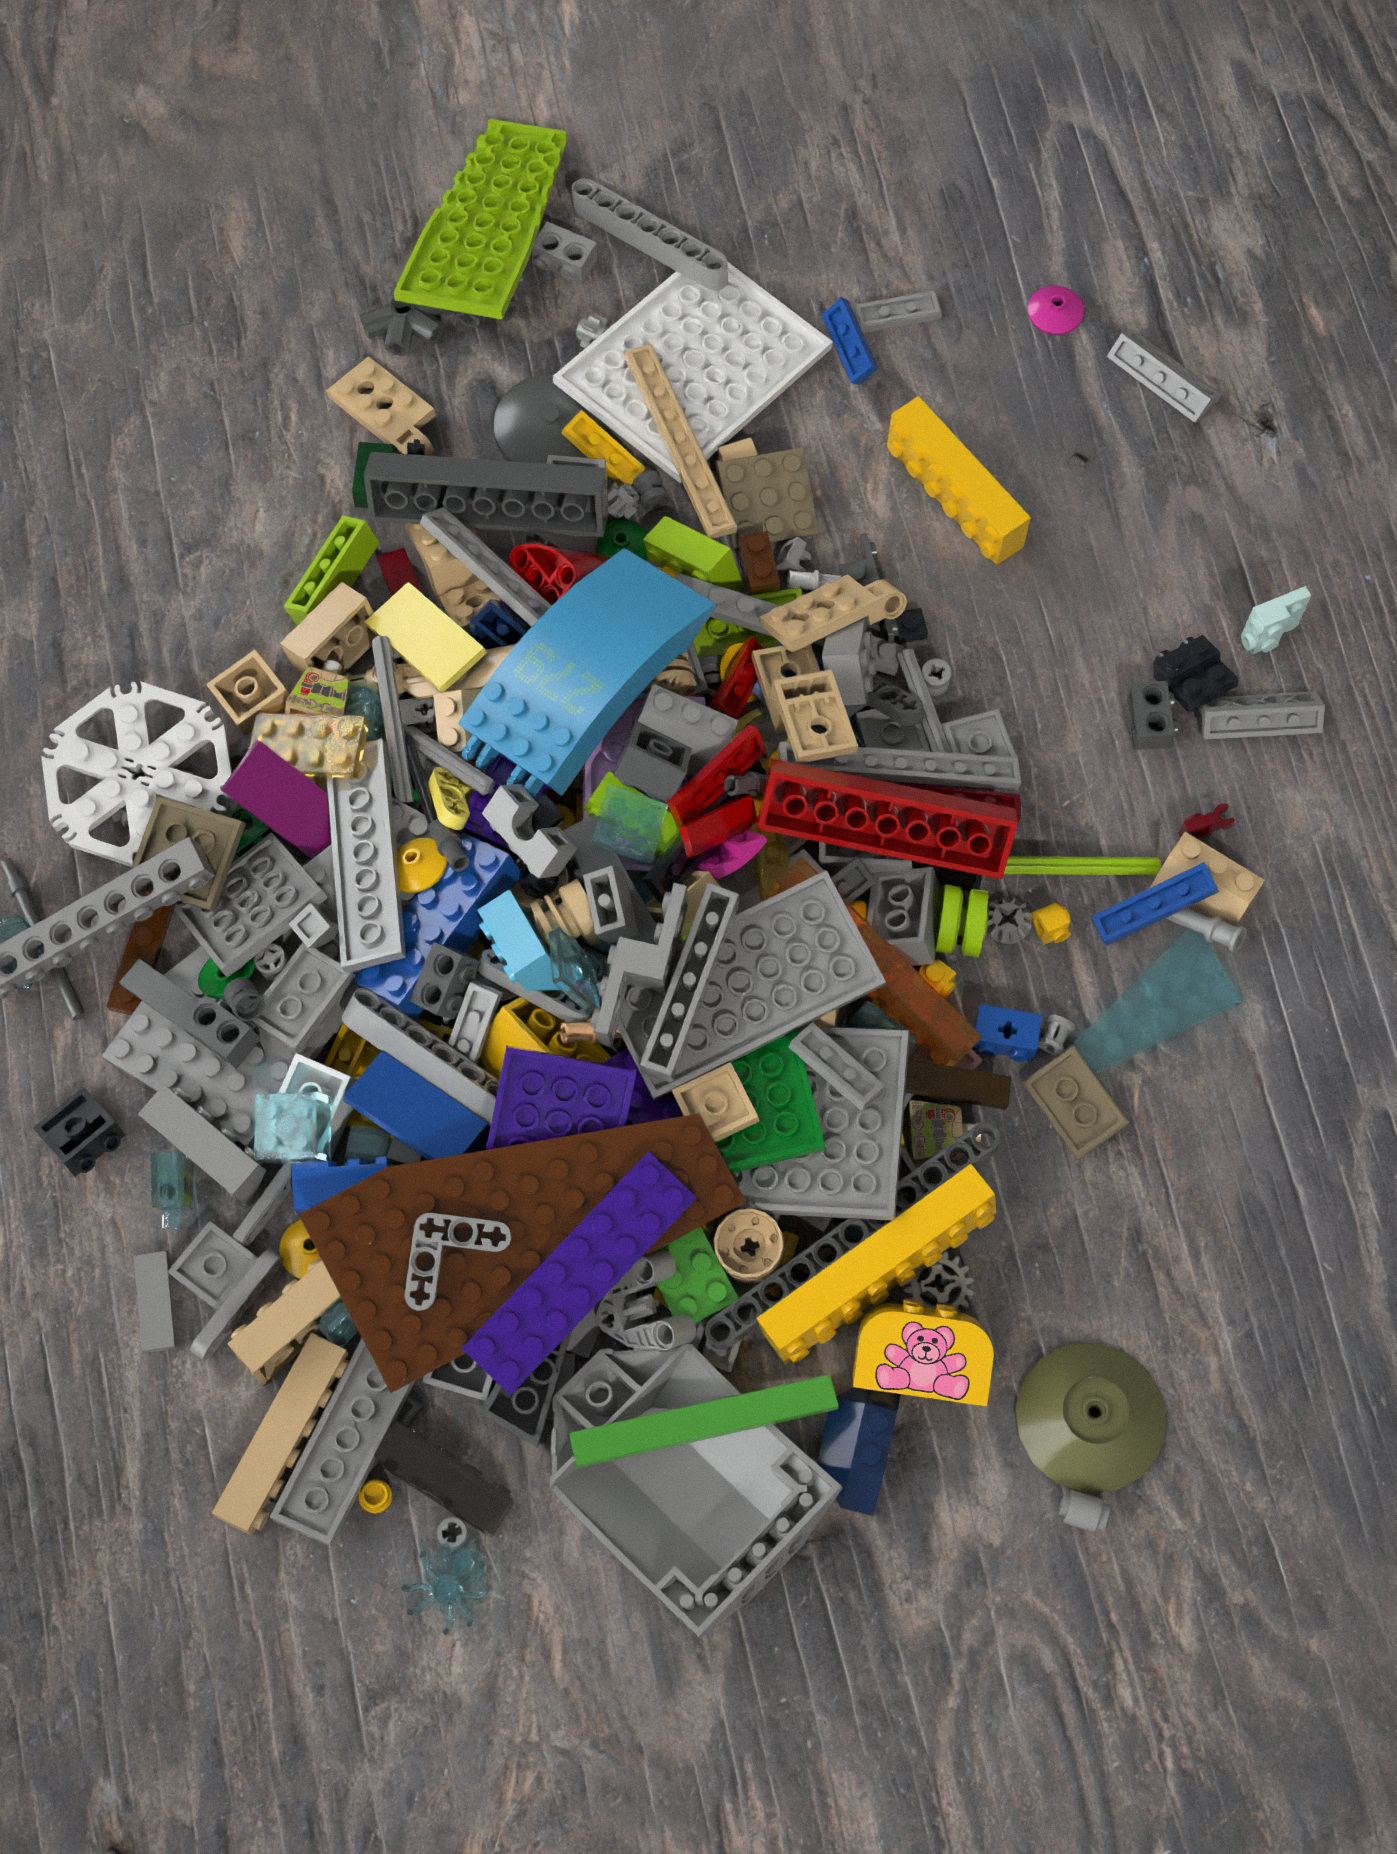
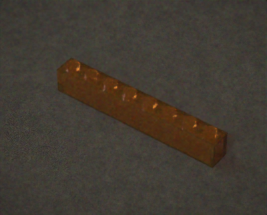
(906, 993)

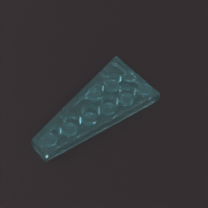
(1167, 999)

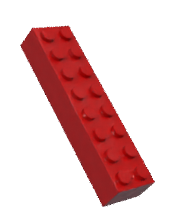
(887, 818)

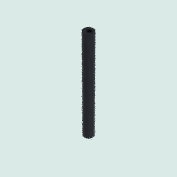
(420, 781)

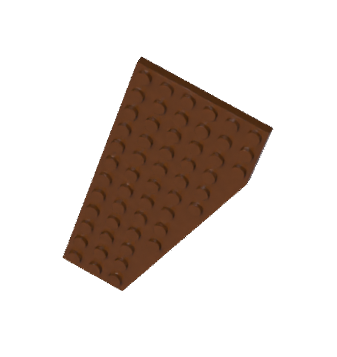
(531, 1187)

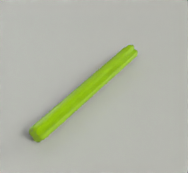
(1083, 865)

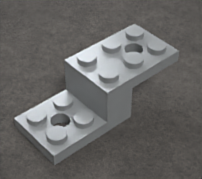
(640, 964)

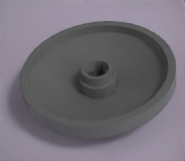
(532, 420)

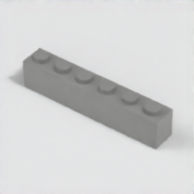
(689, 983)

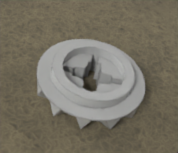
(1007, 932)

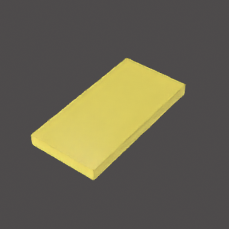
(426, 637)

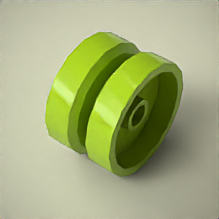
(967, 921)

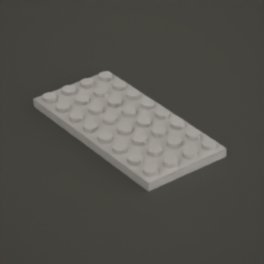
(774, 974)

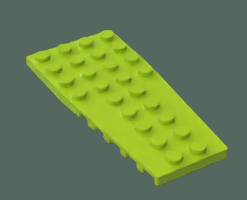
(487, 223)

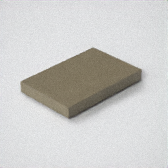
(1076, 1102)

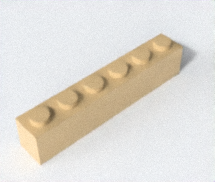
(281, 1435)

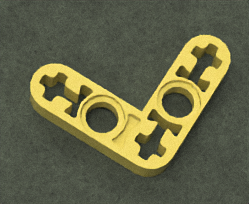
(450, 798)

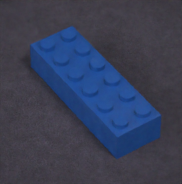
(442, 915)

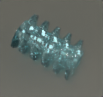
(366, 703)

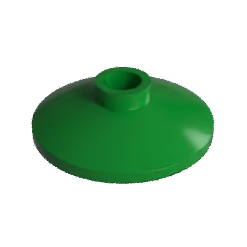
(623, 529)
(213, 981)

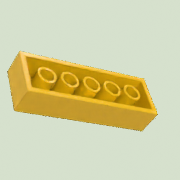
(957, 481)

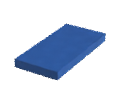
(414, 1109)

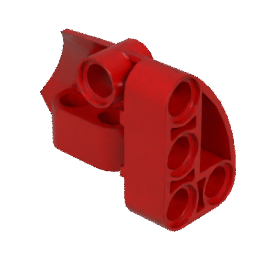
(553, 569)

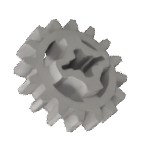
(952, 1284)

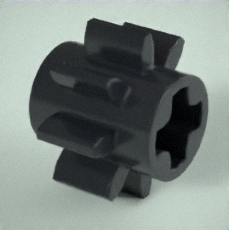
(534, 885)

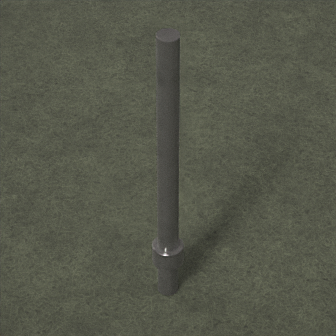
(19, 889)

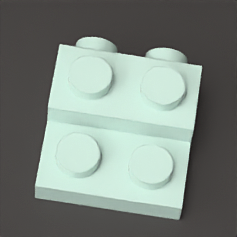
(1272, 619)

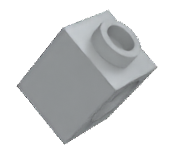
(315, 925)

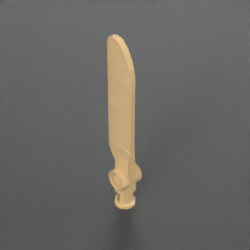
(414, 683)

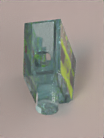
(168, 1173)

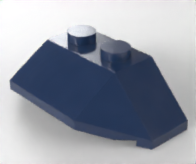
(497, 625)
(858, 1445)

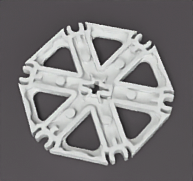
(117, 782)

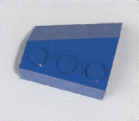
(323, 1179)

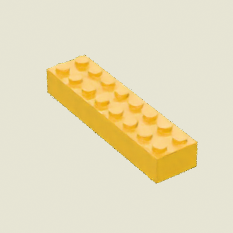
(878, 1265)

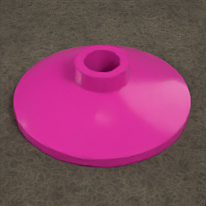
(1054, 318)

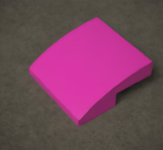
(731, 854)

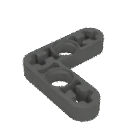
(904, 708)

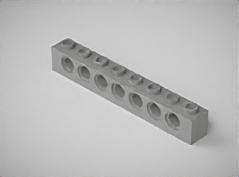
(103, 902)

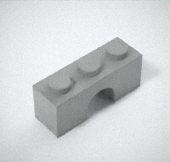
(511, 816)

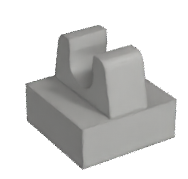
(790, 555)

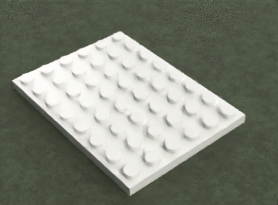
(719, 349)

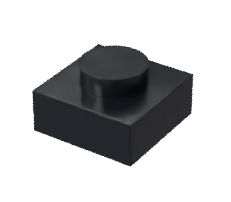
(911, 626)

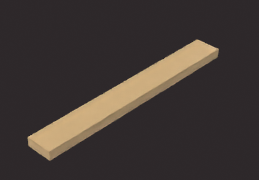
(680, 442)

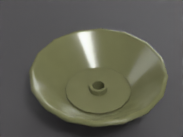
(1071, 1444)

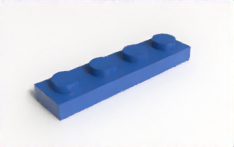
(1155, 904)

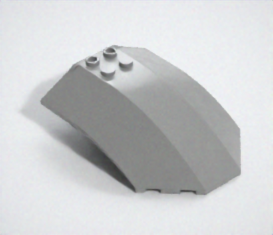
(694, 1518)

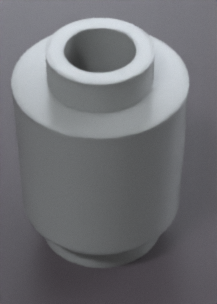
(1084, 1511)

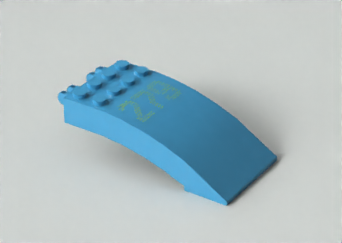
(581, 670)

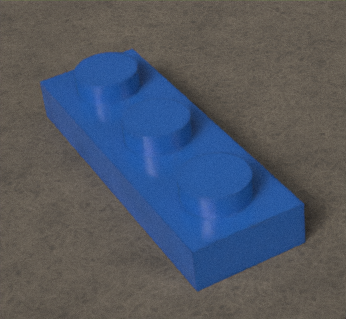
(850, 341)

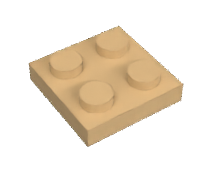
(719, 1101)

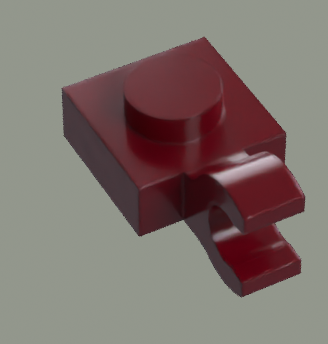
(1203, 825)

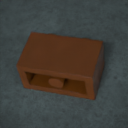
(758, 563)

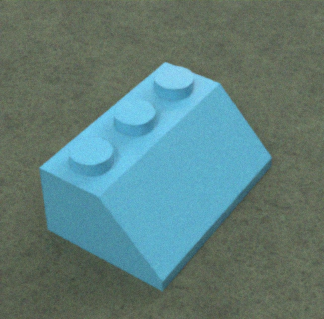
(517, 943)

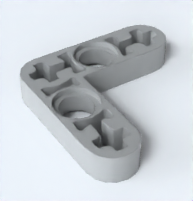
(435, 1245)

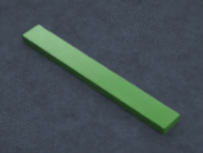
(703, 1421)

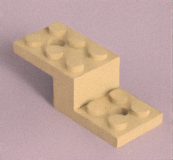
(450, 579)
(804, 701)

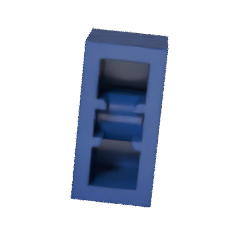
(1022, 1031)

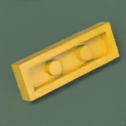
(598, 444)

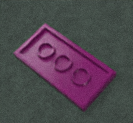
(281, 799)

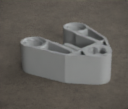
(623, 1313)

